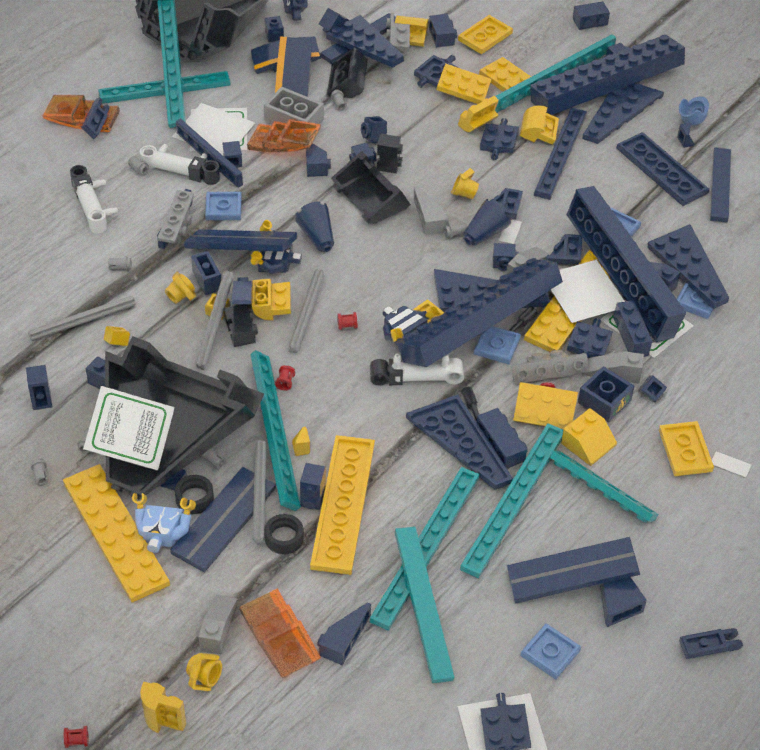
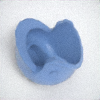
(694, 111)

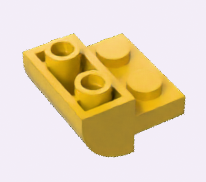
(418, 28)
(478, 114)
(539, 125)
(270, 298)
(160, 709)

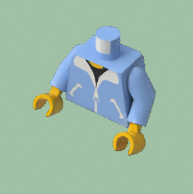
(161, 524)

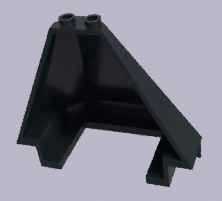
(202, 25)
(202, 414)

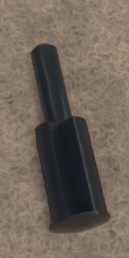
(524, 318)
(470, 400)

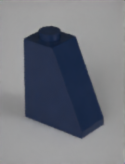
(621, 600)

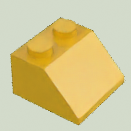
(588, 437)

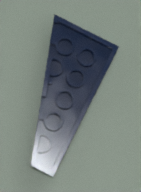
(367, 40)
(619, 108)
(685, 254)
(454, 287)
(457, 432)

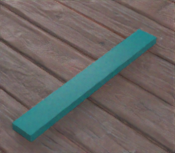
(157, 88)
(424, 605)

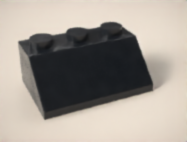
(348, 74)

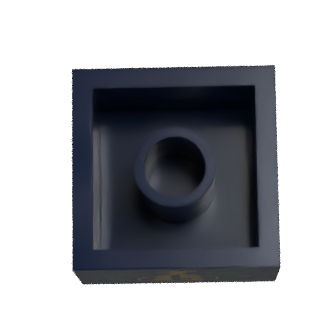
(606, 393)

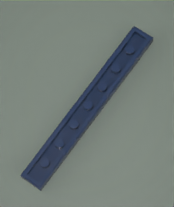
(560, 154)

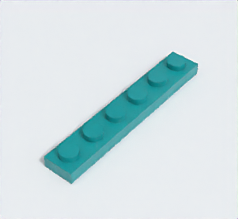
(610, 491)

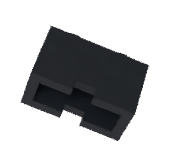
(389, 151)
(240, 323)

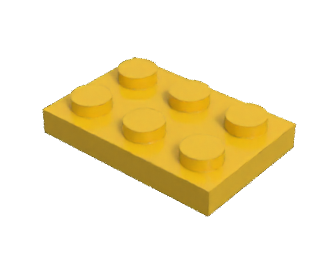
(485, 34)
(503, 74)
(463, 84)
(545, 405)
(686, 448)

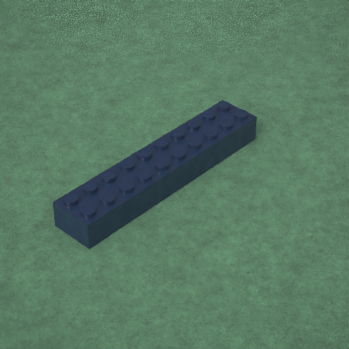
(607, 74)
(625, 263)
(479, 312)

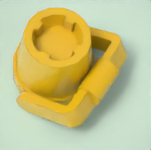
(464, 185)
(180, 288)
(205, 669)

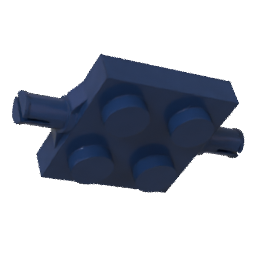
(432, 69)
(499, 138)
(589, 339)
(505, 726)

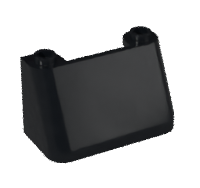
(369, 190)

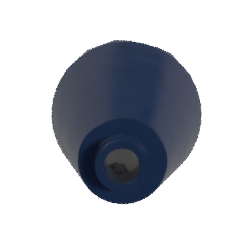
(487, 222)
(316, 225)

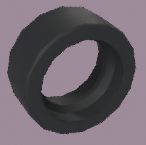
(195, 481)
(280, 521)

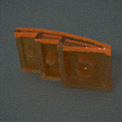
(73, 110)
(283, 137)
(279, 633)

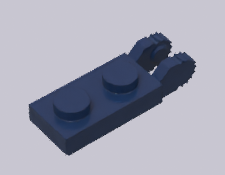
(95, 118)
(710, 642)

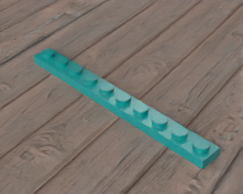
(582, 57)
(171, 62)
(275, 432)
(511, 502)
(430, 540)

